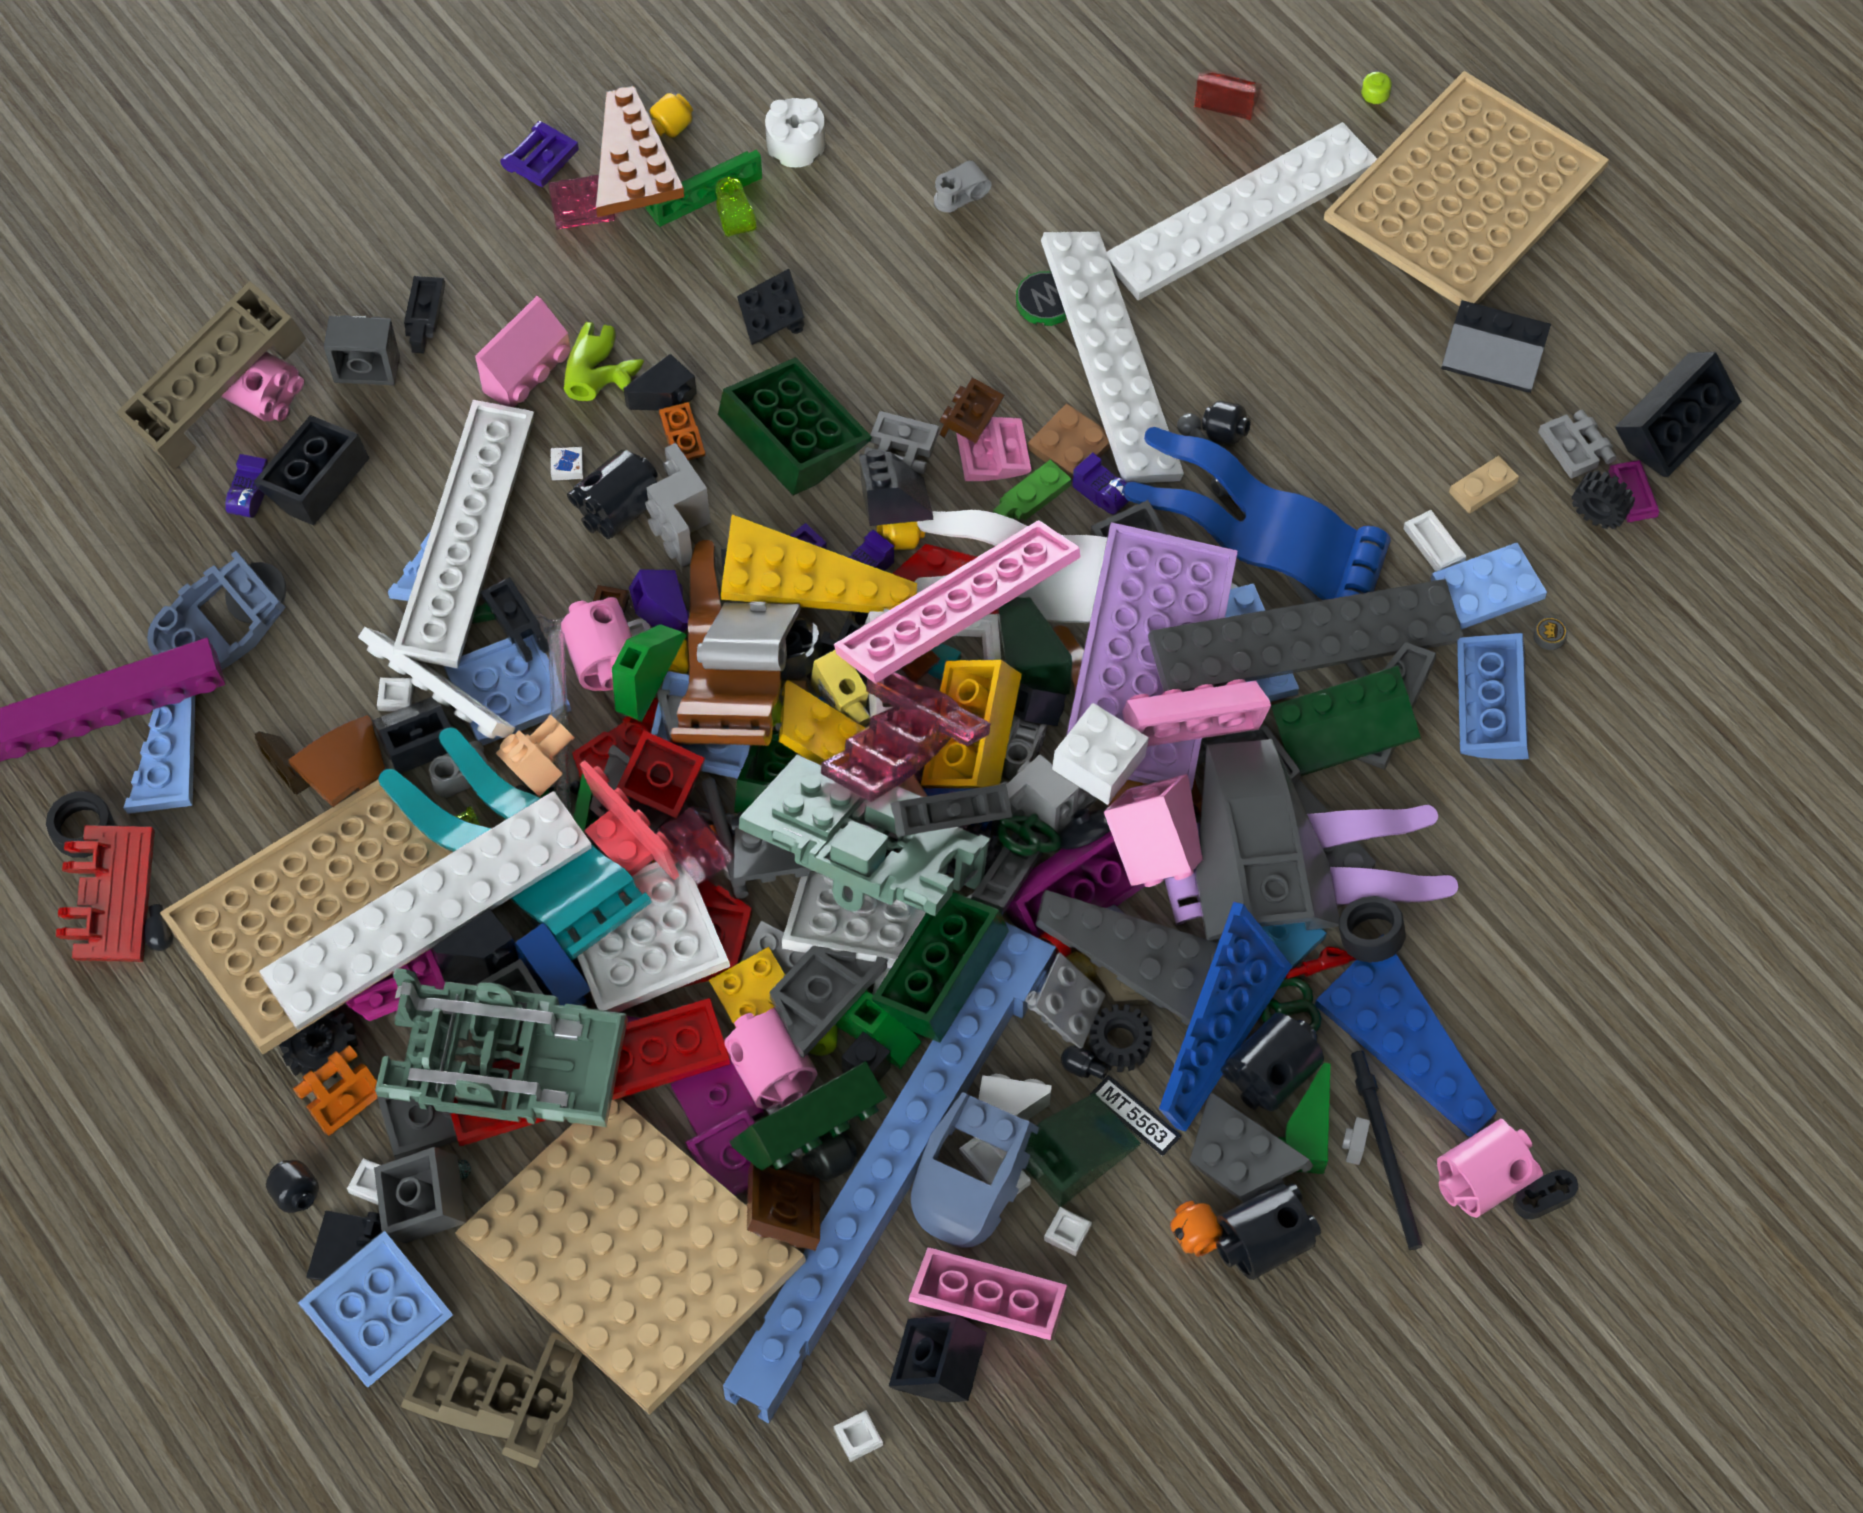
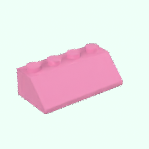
(1198, 713)
(989, 1293)

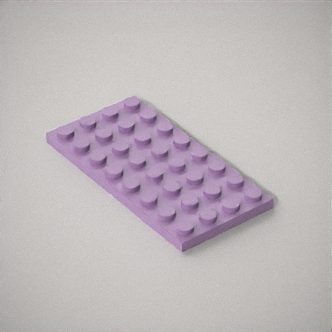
(1142, 587)

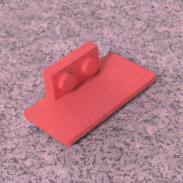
(623, 833)

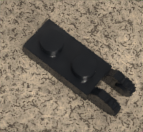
(514, 617)

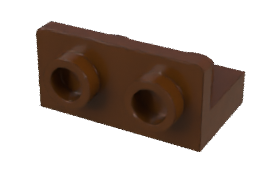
(972, 410)

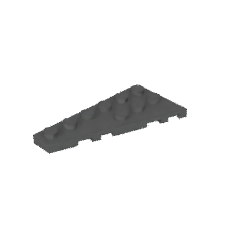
(1145, 956)

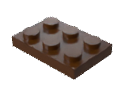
(784, 1206)

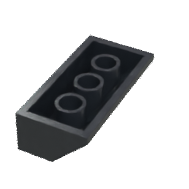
(1679, 412)

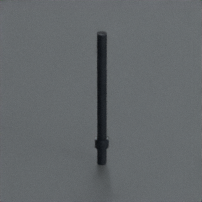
(1367, 1087)

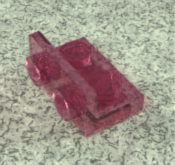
(575, 202)
(696, 846)

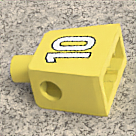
(841, 687)

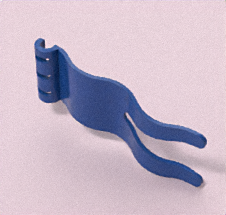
(1279, 528)

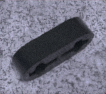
(1548, 1202)

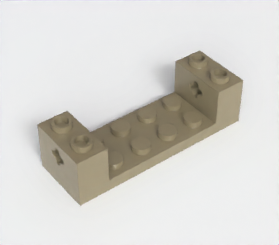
(206, 370)

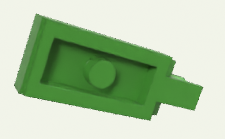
(1034, 492)

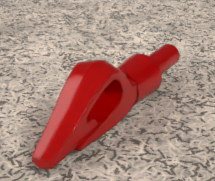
(1324, 962)

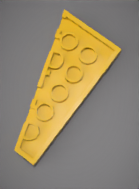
(786, 570)

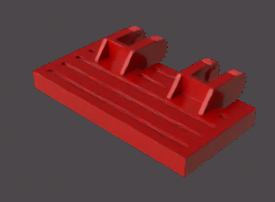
(115, 898)

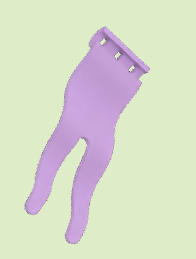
(1350, 883)

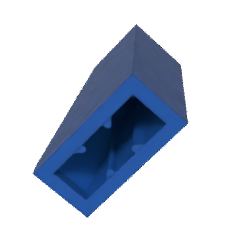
(551, 967)

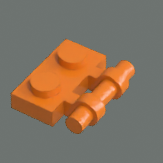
(344, 1098)

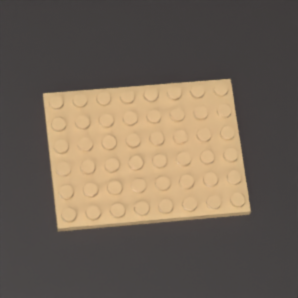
(1466, 190)
(292, 896)
(629, 1252)

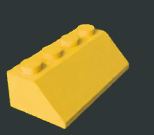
(991, 693)

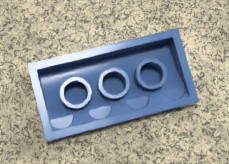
(1493, 696)

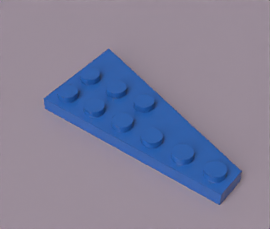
(1233, 997)
(1396, 1025)

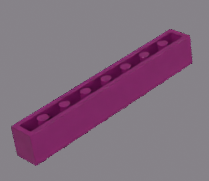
(109, 698)

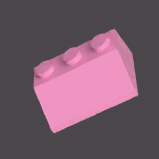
(522, 354)

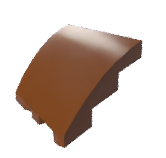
(341, 760)

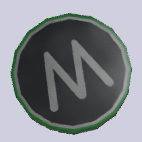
(1039, 299)

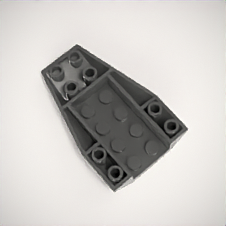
(1259, 843)

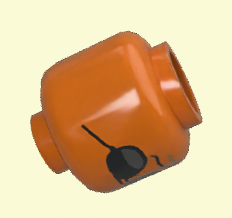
(1196, 1228)

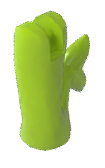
(581, 379)

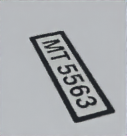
(1137, 1116)

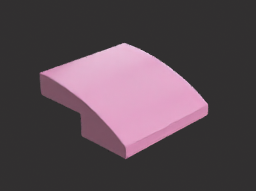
(998, 453)

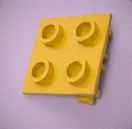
(748, 984)

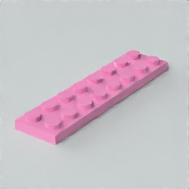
(956, 601)

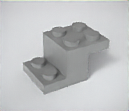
(678, 505)
(1046, 793)

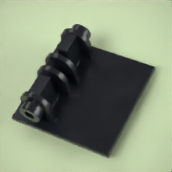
(772, 307)
(340, 1240)

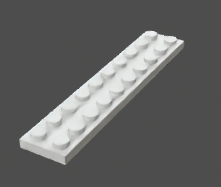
(1239, 211)
(1109, 354)
(464, 534)
(424, 910)

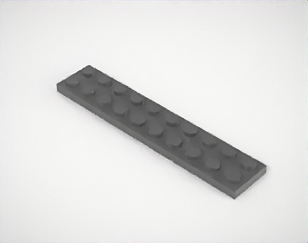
(1305, 636)

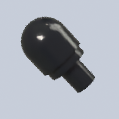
(157, 932)
(1082, 1063)

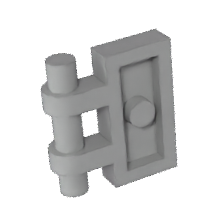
(905, 435)
(1569, 446)

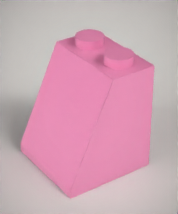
(1156, 831)

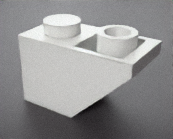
(1015, 1096)

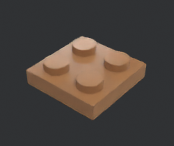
(1069, 440)

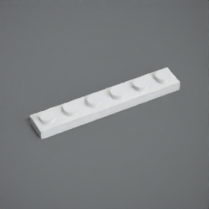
(444, 690)

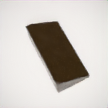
(278, 754)

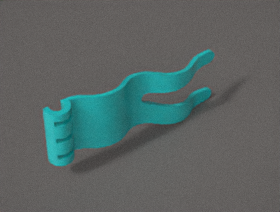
(558, 900)

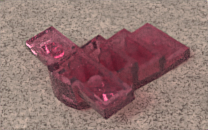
(901, 737)

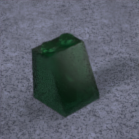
(1033, 646)

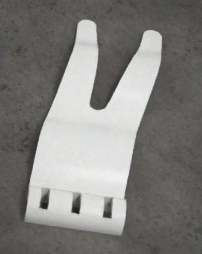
(1061, 597)

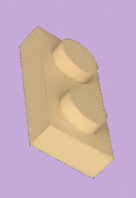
(1484, 484)

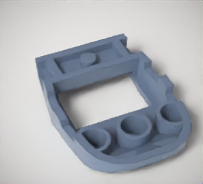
(186, 623)
(955, 1204)

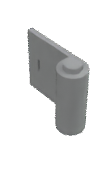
(748, 637)

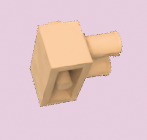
(533, 754)

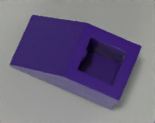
(659, 599)

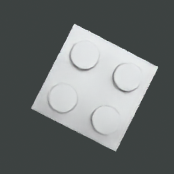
(1100, 753)

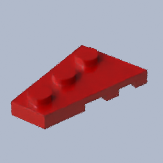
(623, 737)

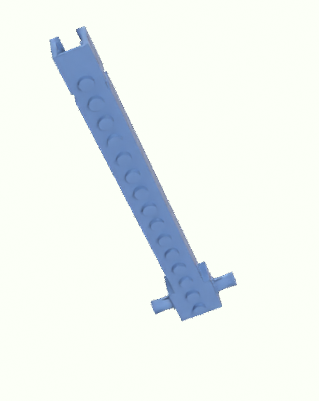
(885, 1175)

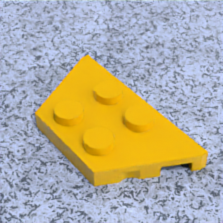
(813, 726)

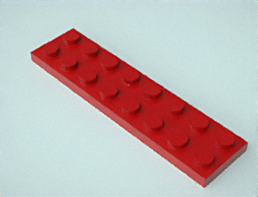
(652, 1054)

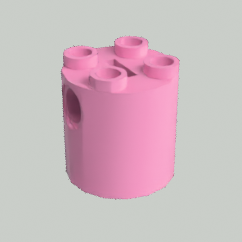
(266, 388)
(594, 640)
(769, 1060)
(1487, 1168)

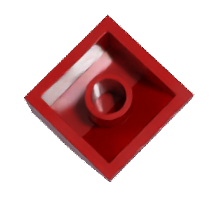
(661, 774)

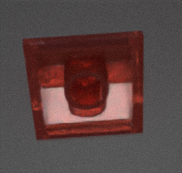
(1226, 94)

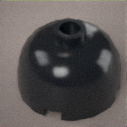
(802, 649)

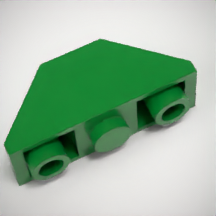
(642, 669)
(882, 1027)

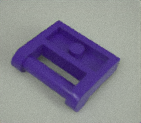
(546, 159)

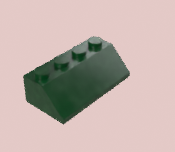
(1346, 721)
(941, 965)
(811, 1117)

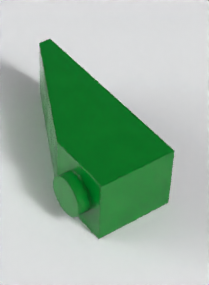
(1309, 1124)

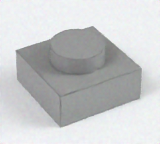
(1355, 1140)

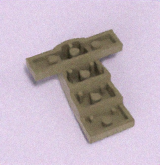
(500, 1396)

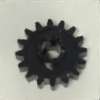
(329, 1029)

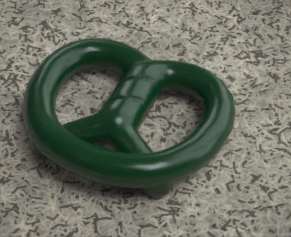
(1022, 827)
(1296, 1006)

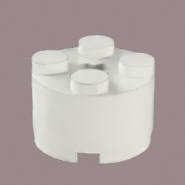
(795, 131)

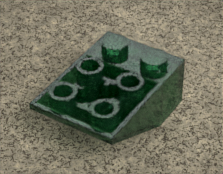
(1077, 1148)

